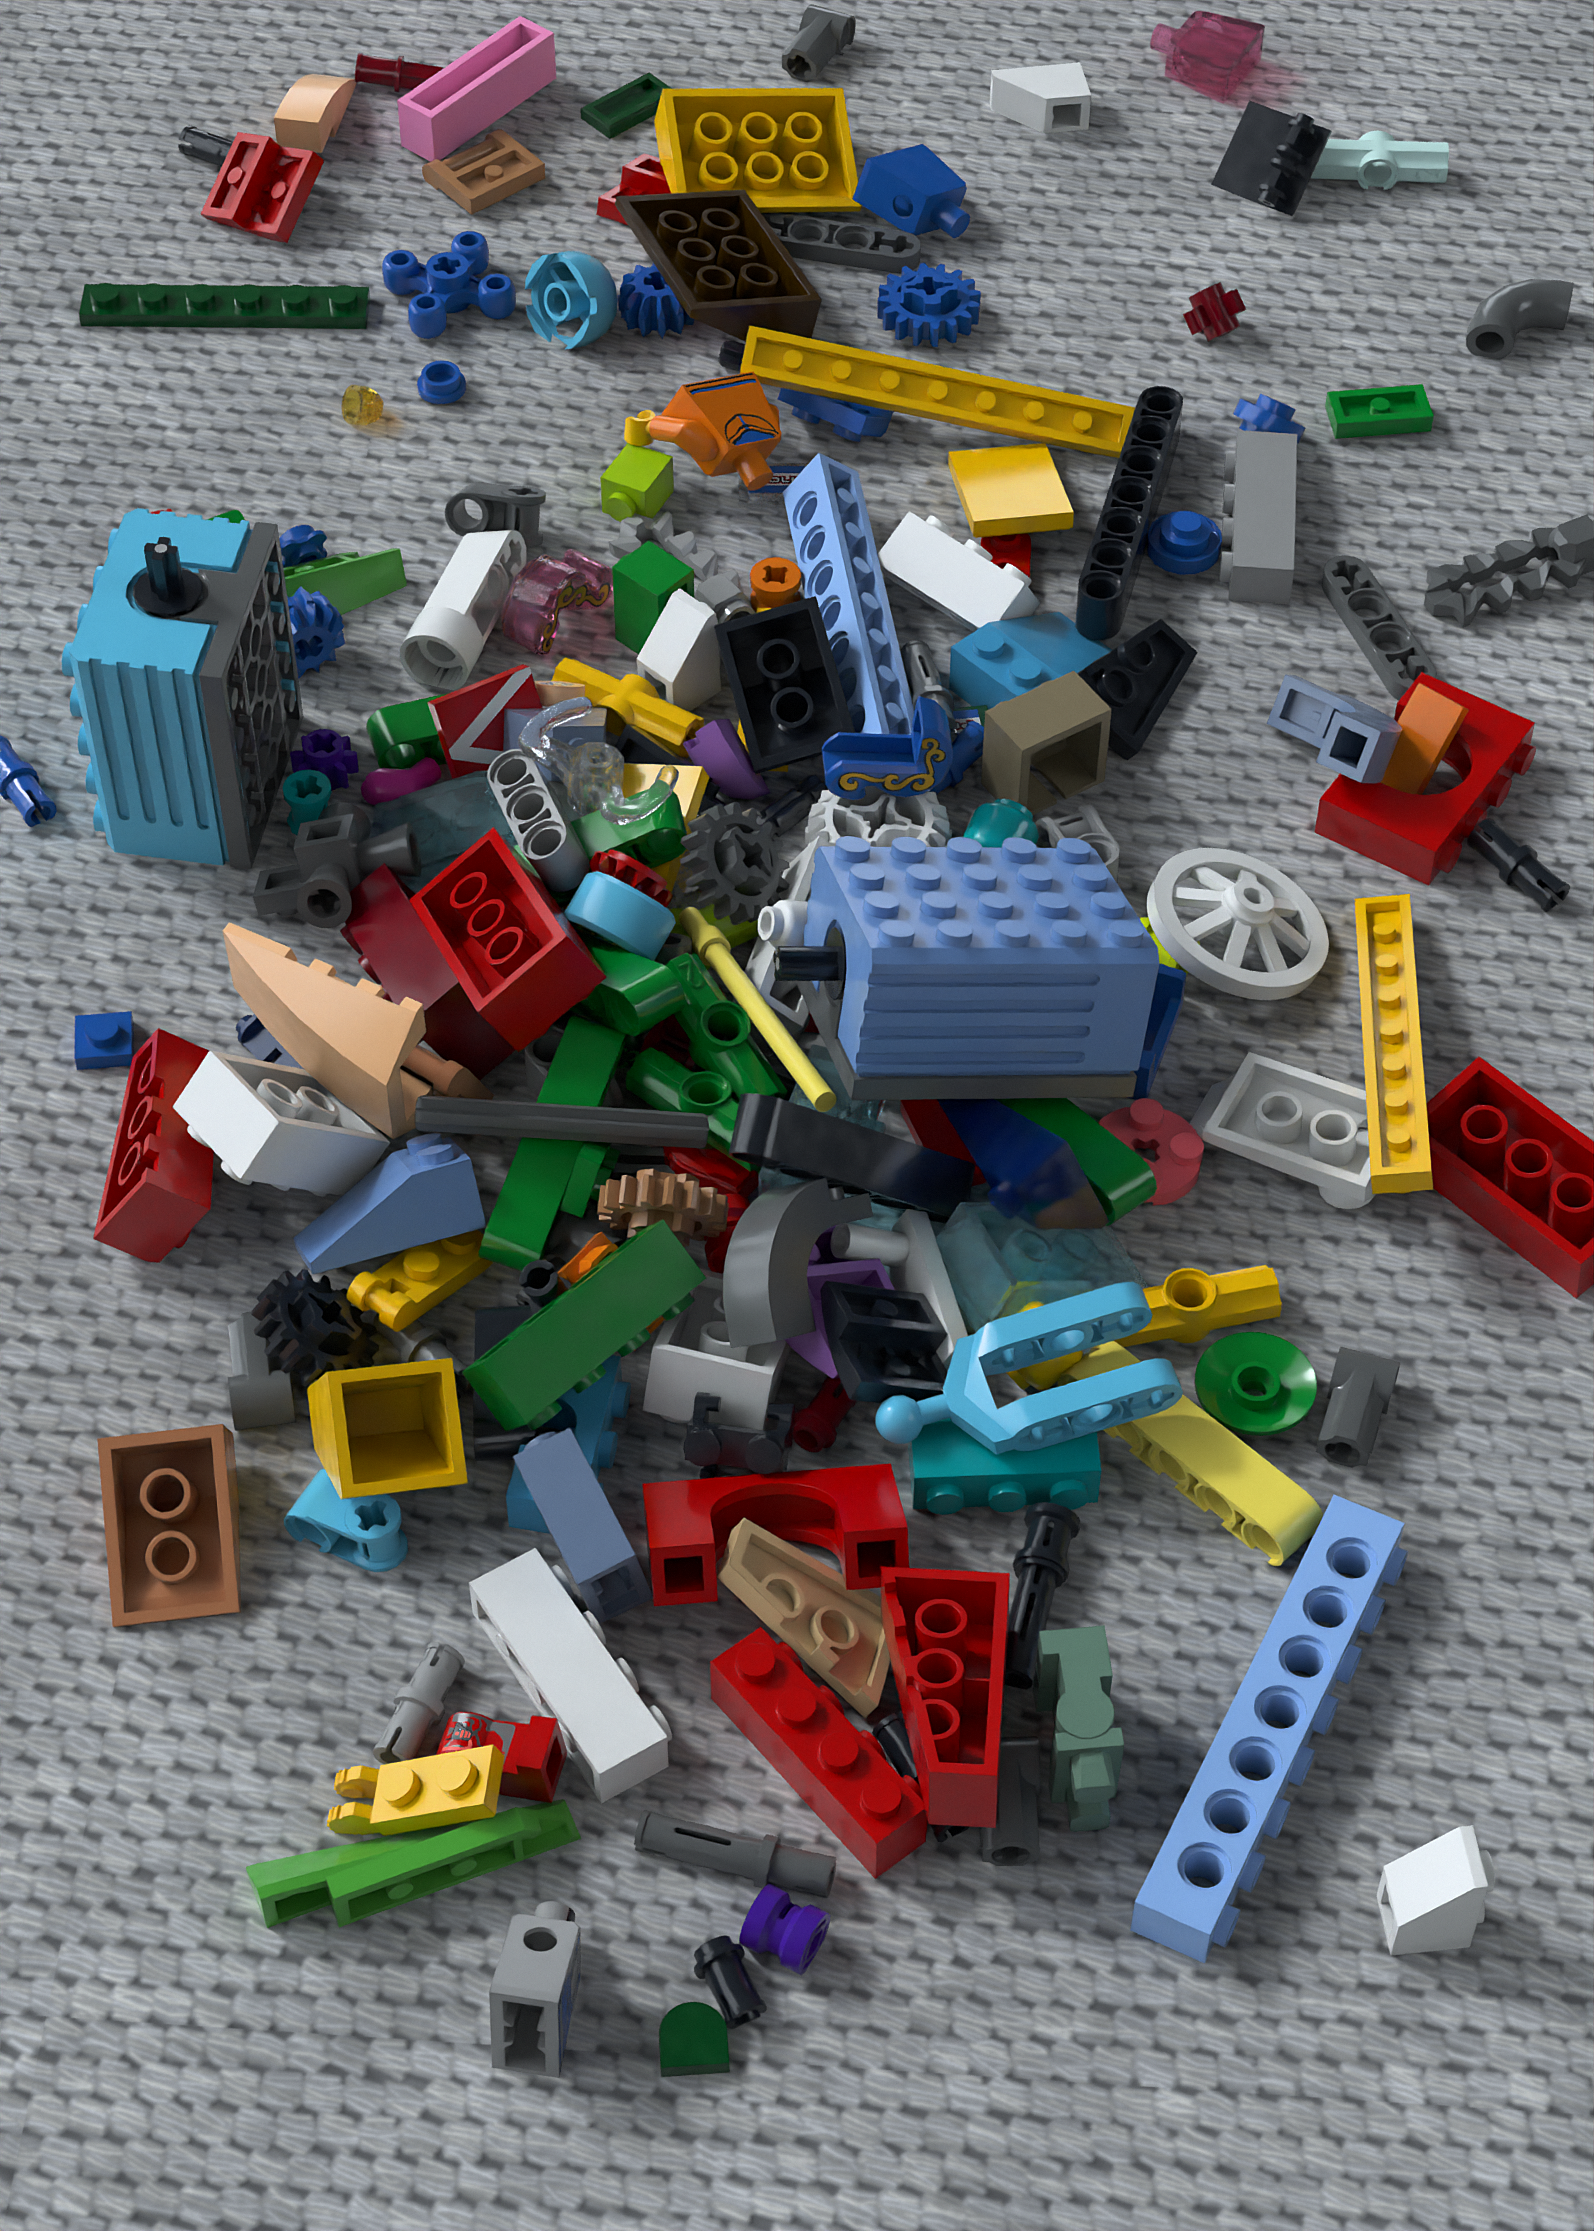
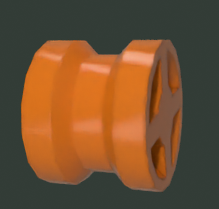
(774, 583)

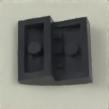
(883, 1342)

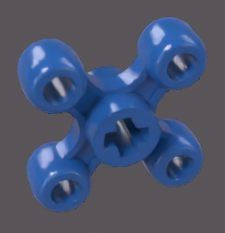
(448, 284)

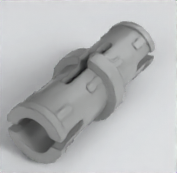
(419, 1704)

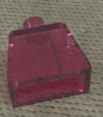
(1210, 52)

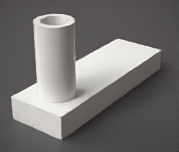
(912, 1265)

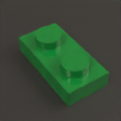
(1379, 411)
(592, 1169)

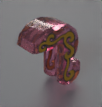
(547, 588)

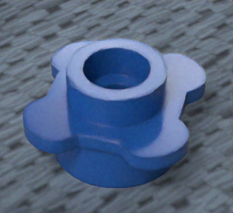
(302, 545)

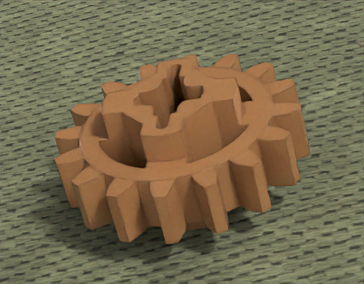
(660, 1196)

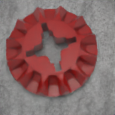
(632, 873)

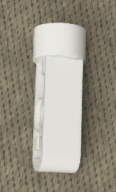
(463, 608)

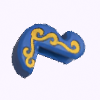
(891, 761)

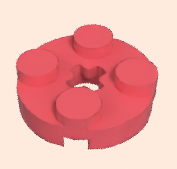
(1171, 1137)

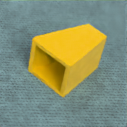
(388, 1428)

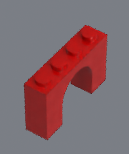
(1426, 831)
(841, 1509)

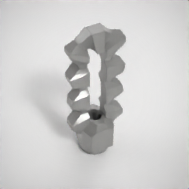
(718, 591)

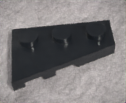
(1139, 683)

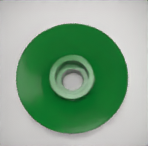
(1257, 1363)

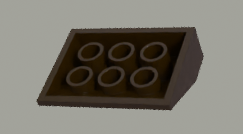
(723, 261)

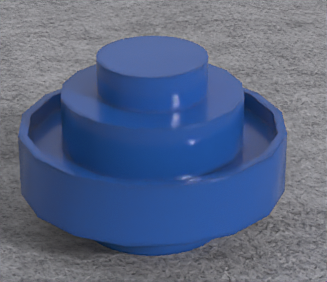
(1268, 416)
(1184, 542)

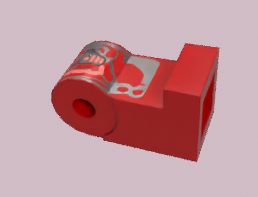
(531, 1751)

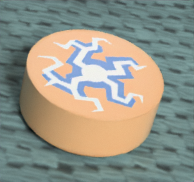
(556, 691)

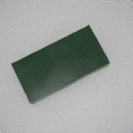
(625, 106)

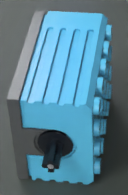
(186, 686)

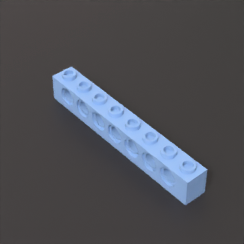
(845, 575)
(1194, 1917)

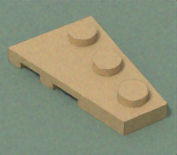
(810, 1611)

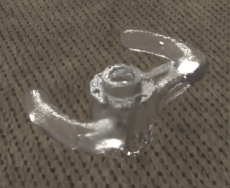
(591, 770)

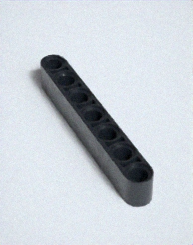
(1128, 513)

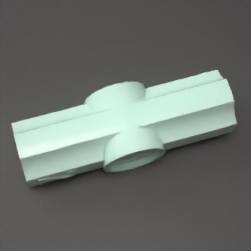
(1383, 161)

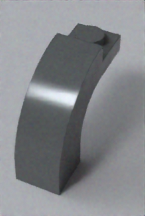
(770, 1255)

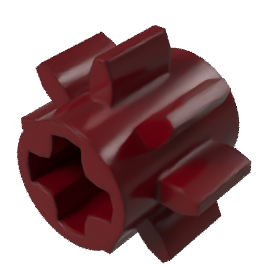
(1214, 311)

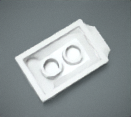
(1294, 1126)

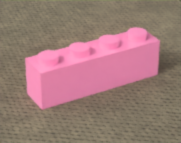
(477, 89)

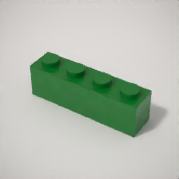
(584, 1327)

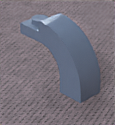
(1348, 732)

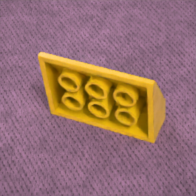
(775, 143)

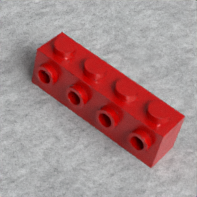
(819, 1751)

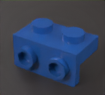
(849, 418)

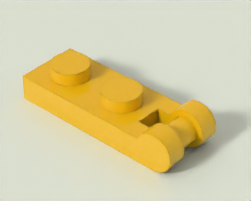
(418, 1279)

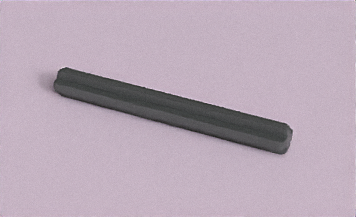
(561, 1121)

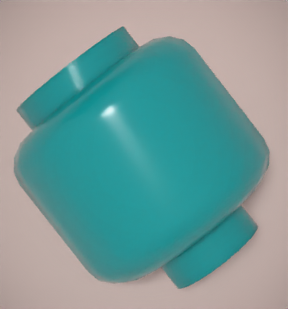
(1001, 820)

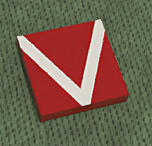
(473, 718)

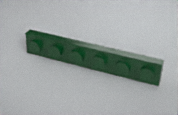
(224, 306)

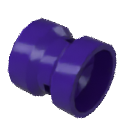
(784, 1929)

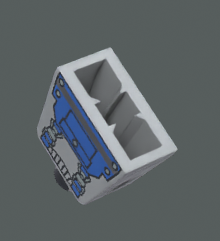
(538, 1969)

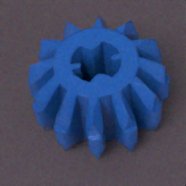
(650, 303)
(315, 629)

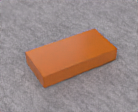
(1426, 733)

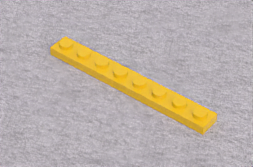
(936, 392)
(1392, 1046)

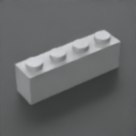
(1261, 517)

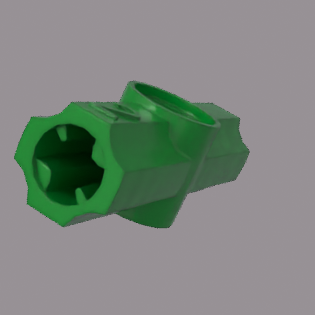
(709, 1011)
(677, 1089)

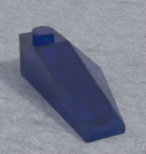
(1024, 1166)

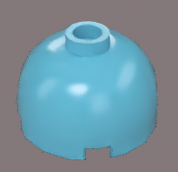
(569, 288)

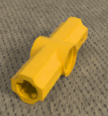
(633, 702)
(1195, 1303)

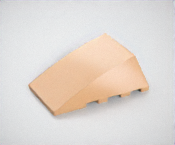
(332, 1029)

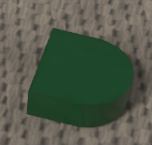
(693, 2041)

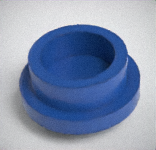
(441, 383)

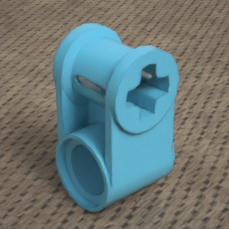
(349, 1526)

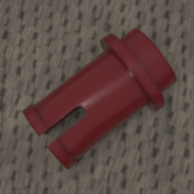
(821, 1417)

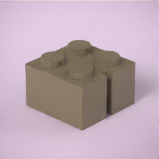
(1054, 728)

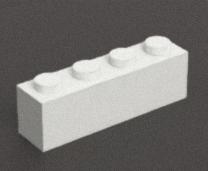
(571, 1674)

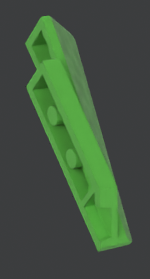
(349, 579)
(405, 1866)

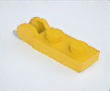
(419, 1792)

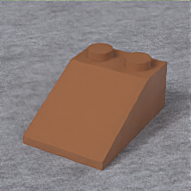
(171, 1524)

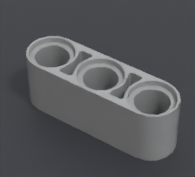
(538, 820)

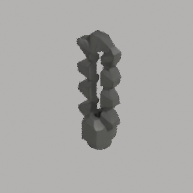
(1568, 553)

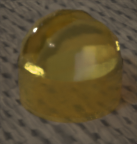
(361, 405)

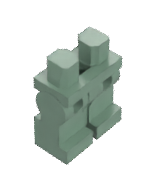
(1086, 1752)

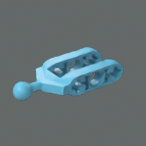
(1050, 1414)

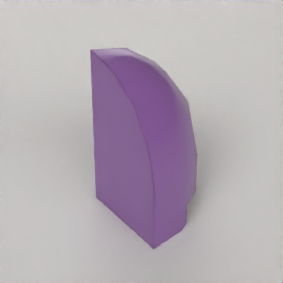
(726, 760)

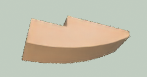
(312, 111)

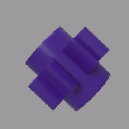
(327, 753)

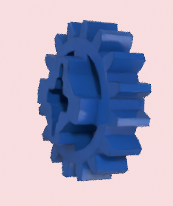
(928, 304)

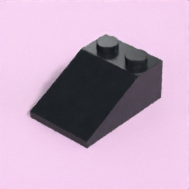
(784, 683)

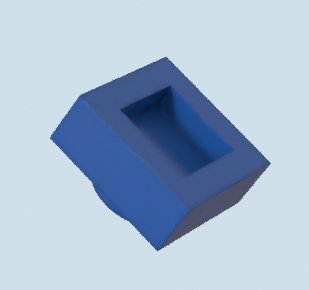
(104, 1040)

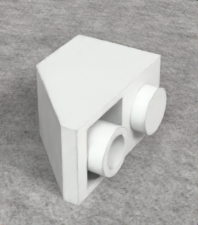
(1043, 97)
(683, 653)
(1436, 1894)

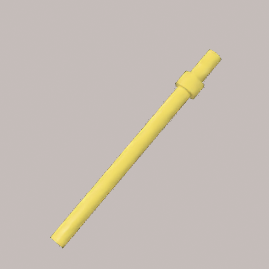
(714, 951)

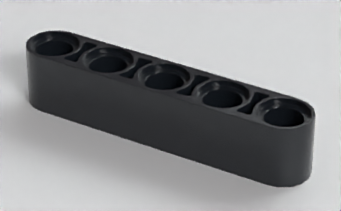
(849, 1155)

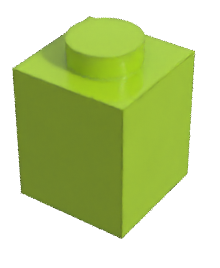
(637, 483)

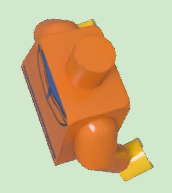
(720, 424)

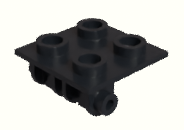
(1271, 157)

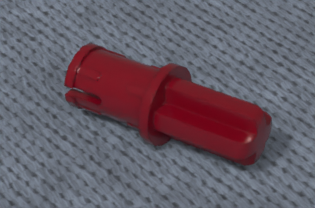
(392, 72)

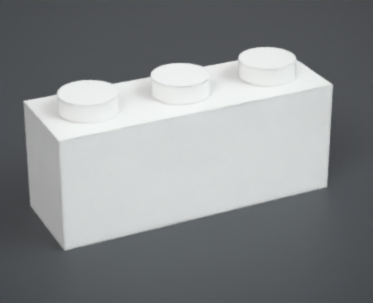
(954, 575)

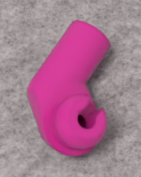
(389, 784)

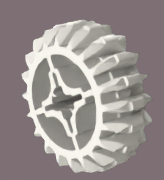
(879, 818)

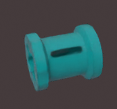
(306, 795)

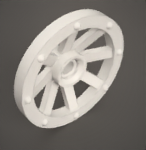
(1242, 913)

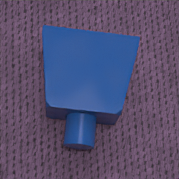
(913, 191)

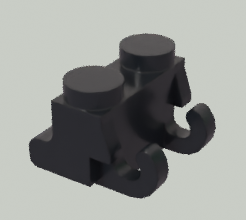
(716, 1444)

